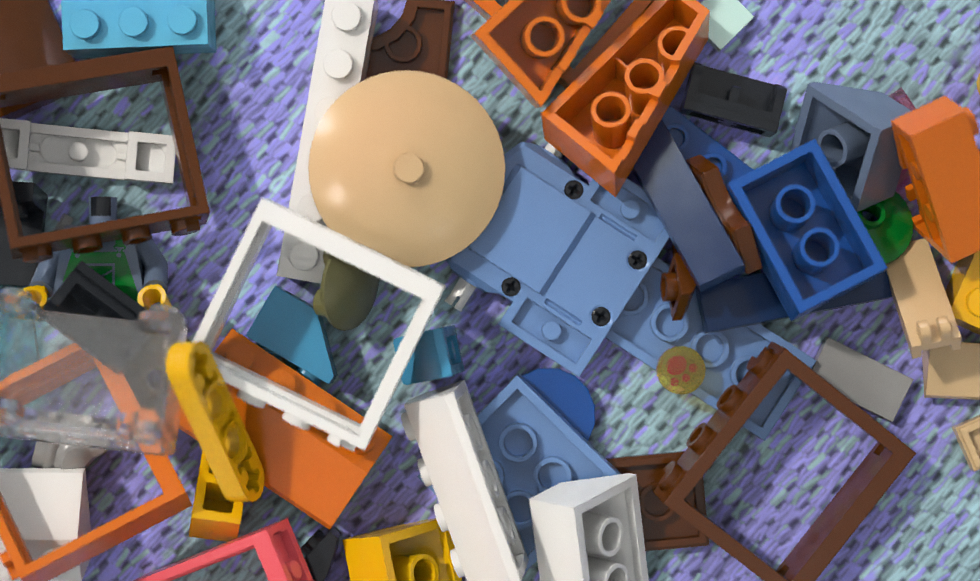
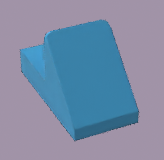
(434, 357)

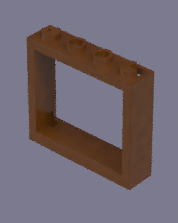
(90, 77)
(843, 512)

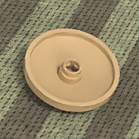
(407, 167)

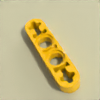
(215, 421)

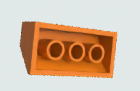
(294, 460)

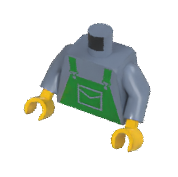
(134, 269)

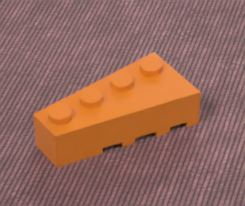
(537, 41)
(624, 93)

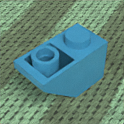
(294, 331)

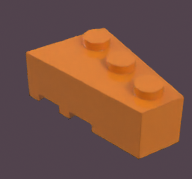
(945, 174)

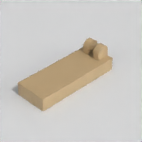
(922, 300)

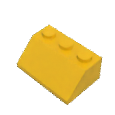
(401, 554)

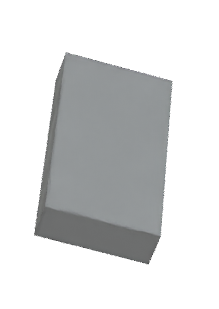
(862, 379)

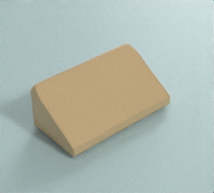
(951, 372)

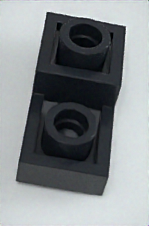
(321, 552)

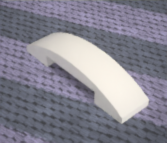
(88, 152)

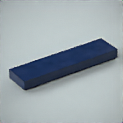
(686, 212)
(753, 301)

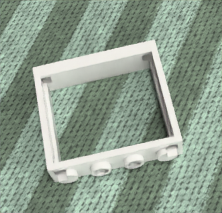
(260, 390)

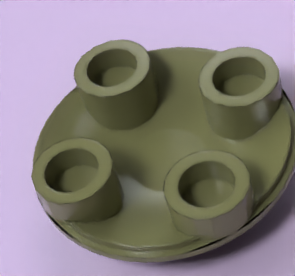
(345, 293)

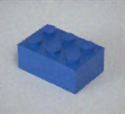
(805, 230)

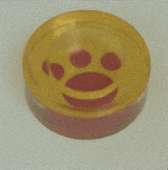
(680, 370)

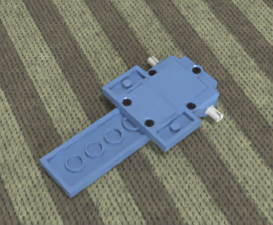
(590, 271)

